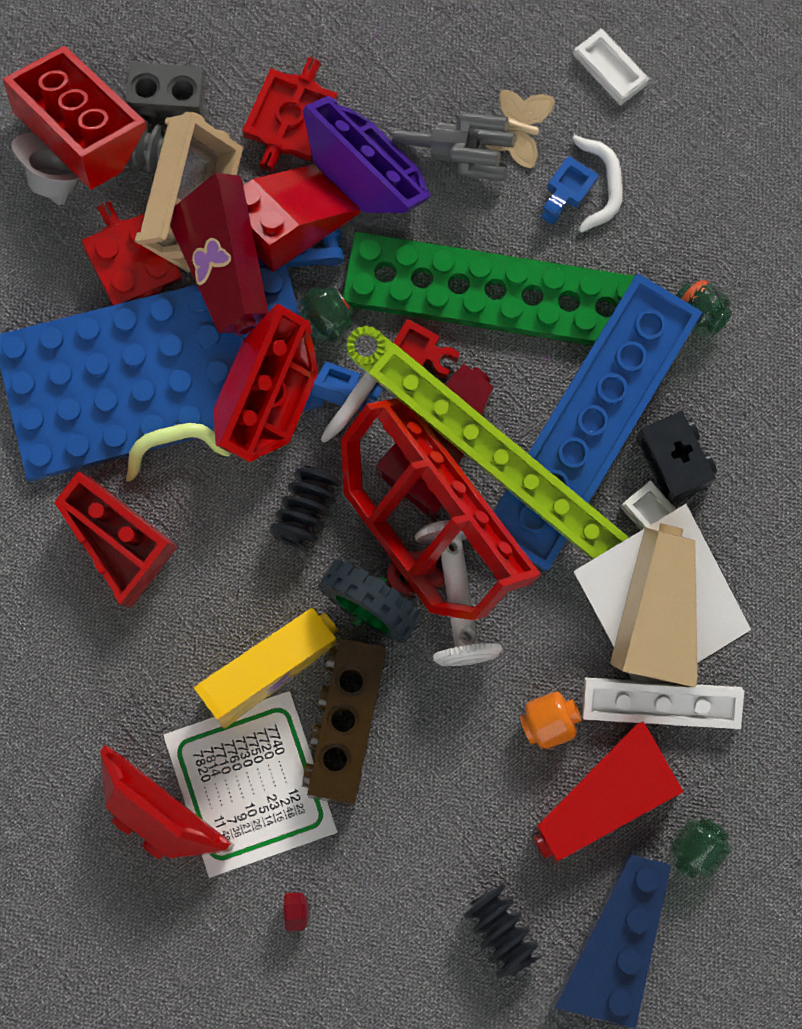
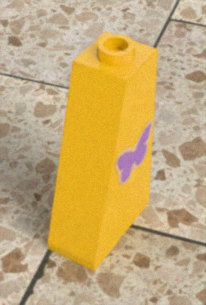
(267, 666)

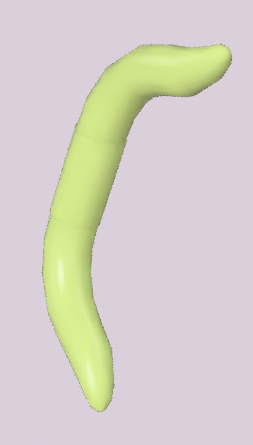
(165, 436)

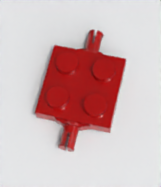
(278, 113)
(123, 265)

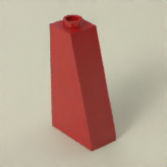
(616, 791)

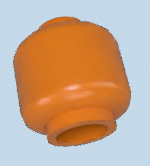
(550, 720)

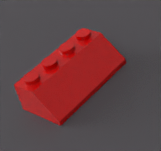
(75, 115)

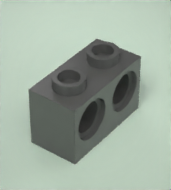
(168, 84)

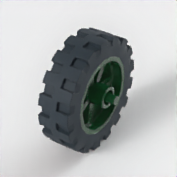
(370, 601)

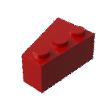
(117, 538)

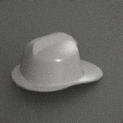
(44, 170)

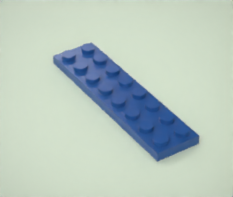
(602, 406)

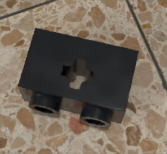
(674, 476)

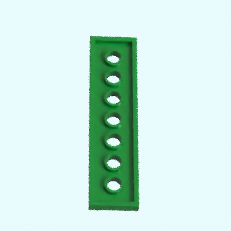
(479, 271)

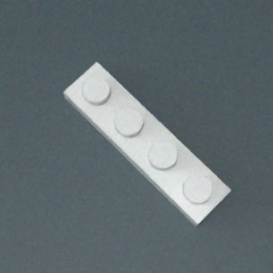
(662, 703)

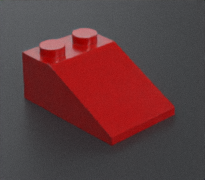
(294, 212)

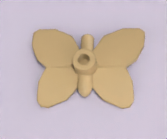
(521, 116)

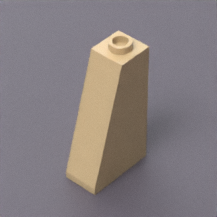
(660, 610)

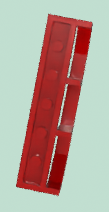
(454, 491)

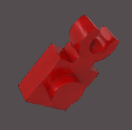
(423, 348)

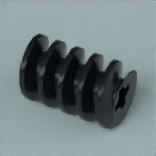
(303, 506)
(502, 932)

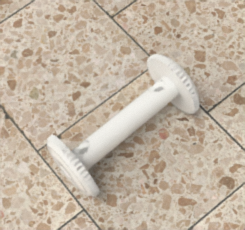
(458, 592)

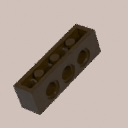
(367, 663)

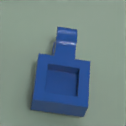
(568, 185)
(337, 383)

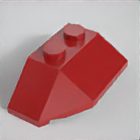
(266, 386)
(155, 813)

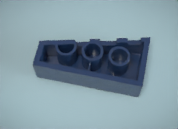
(617, 950)

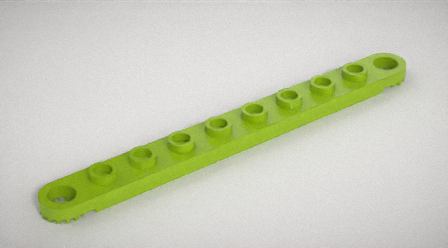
(485, 445)

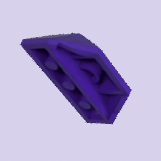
(362, 159)

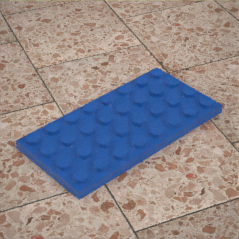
(113, 374)

